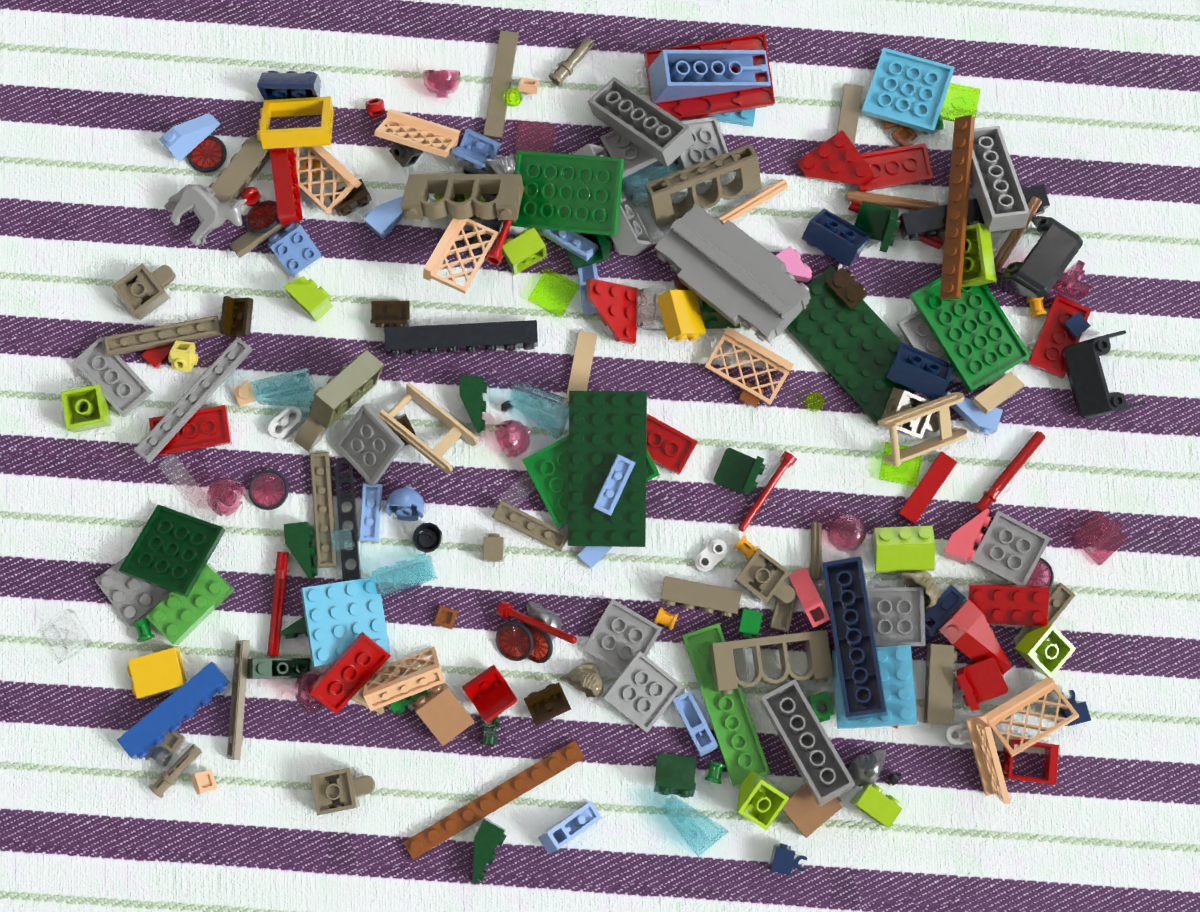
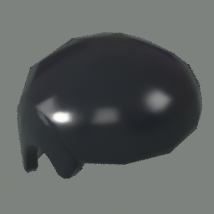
(427, 537)

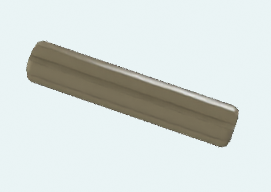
(816, 550)

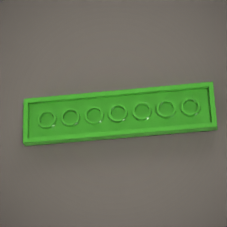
(727, 712)

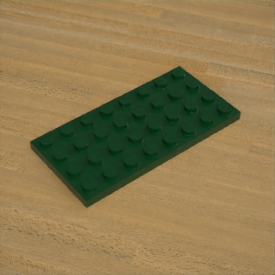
(849, 346)
(599, 430)

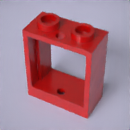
(1050, 763)

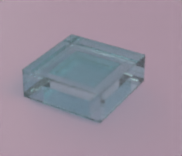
(342, 539)

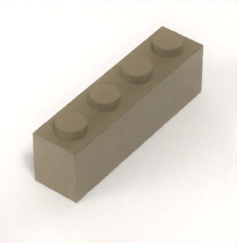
(240, 171)
(700, 595)
(939, 684)

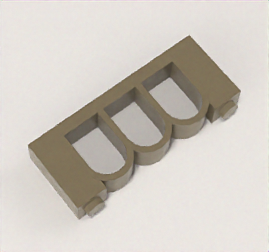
(747, 180)
(505, 206)
(817, 656)

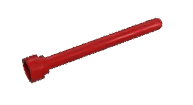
(495, 254)
(786, 461)
(506, 610)

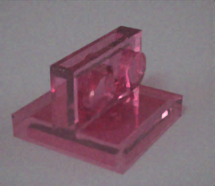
(1070, 284)
(1100, 537)

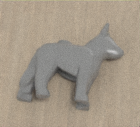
(206, 207)

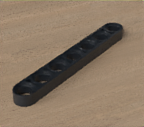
(348, 516)

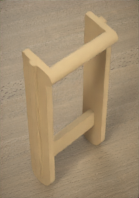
(946, 435)
(435, 454)

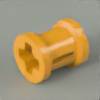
(1036, 307)
(746, 547)
(666, 618)

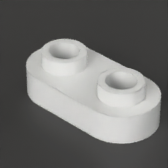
(285, 422)
(711, 555)
(962, 734)

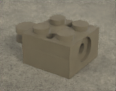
(144, 290)
(901, 401)
(765, 580)
(339, 790)

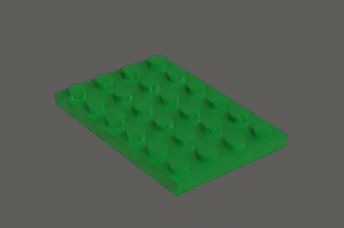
(570, 192)
(971, 332)
(550, 476)

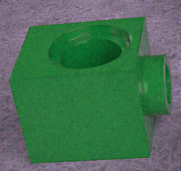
(749, 623)
(825, 698)

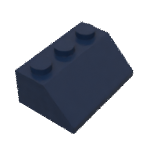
(289, 85)
(835, 237)
(920, 371)

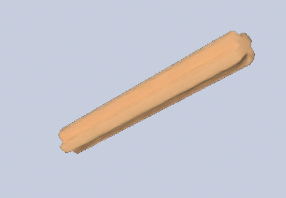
(754, 201)

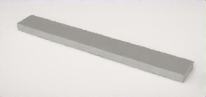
(193, 400)

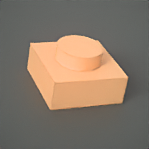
(529, 86)
(244, 394)
(203, 781)

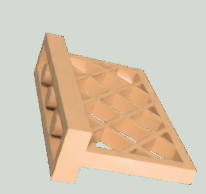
(416, 131)
(332, 165)
(444, 248)
(757, 351)
(410, 683)
(1025, 700)
(987, 758)

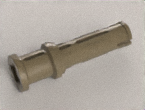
(566, 67)
(169, 777)

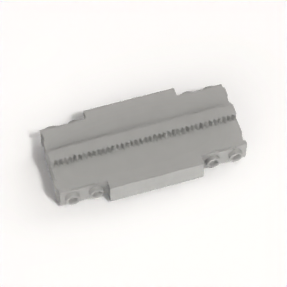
(733, 273)

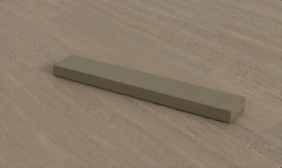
(501, 81)
(162, 335)
(323, 509)
(238, 700)

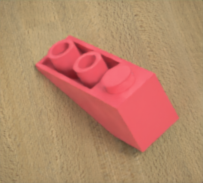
(964, 539)
(809, 597)

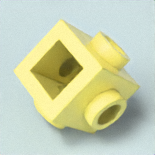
(183, 356)

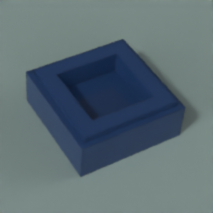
(1076, 325)

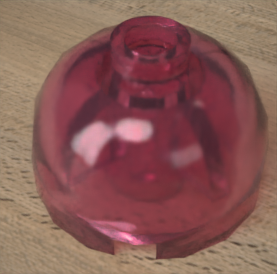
(441, 82)
(513, 437)
(224, 496)
(846, 532)
(301, 692)

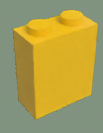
(681, 315)
(156, 673)

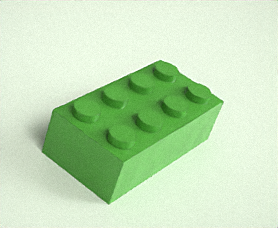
(181, 615)

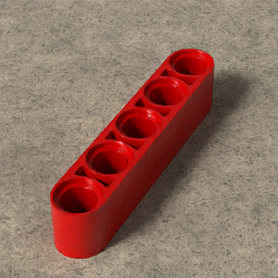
(286, 185)

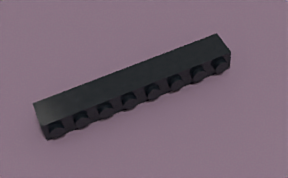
(933, 220)
(461, 337)

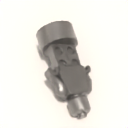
(162, 757)

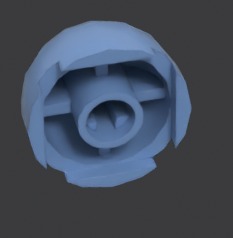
(405, 504)

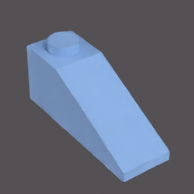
(187, 135)
(384, 217)
(985, 423)
(569, 828)

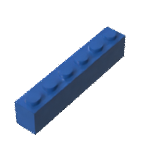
(173, 711)

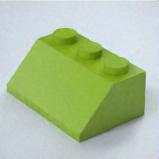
(978, 257)
(903, 549)

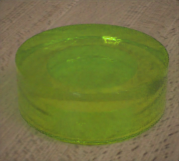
(512, 97)
(814, 401)

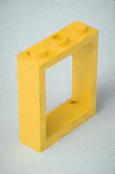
(296, 136)

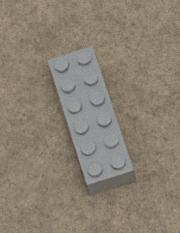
(641, 121)
(996, 182)
(632, 234)
(807, 742)

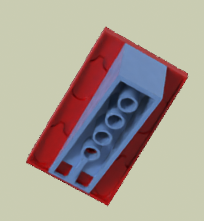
(711, 77)

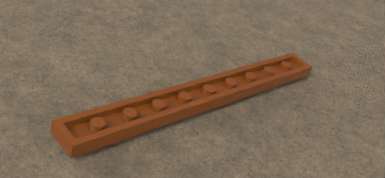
(957, 208)
(493, 799)

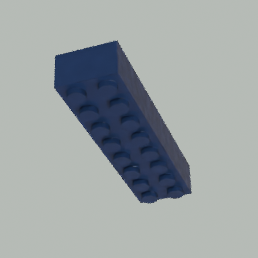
(854, 639)

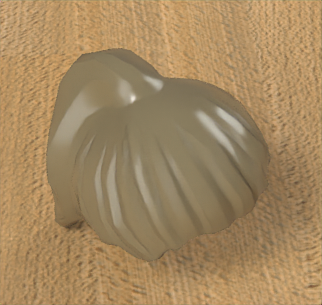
(925, 580)
(585, 679)

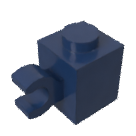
(1080, 707)
(783, 859)

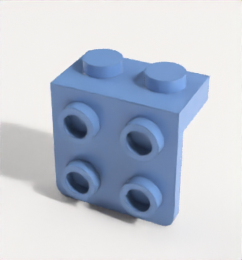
(476, 148)
(294, 248)

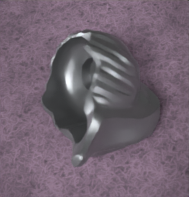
(501, 165)
(544, 615)
(867, 768)

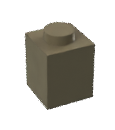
(493, 548)

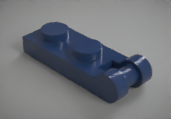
(945, 606)

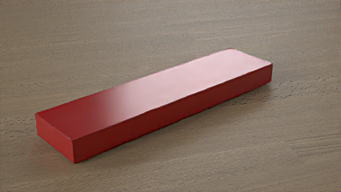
(927, 487)

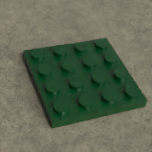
(172, 550)

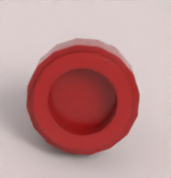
(374, 105)
(252, 195)

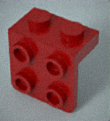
(980, 682)
(490, 693)

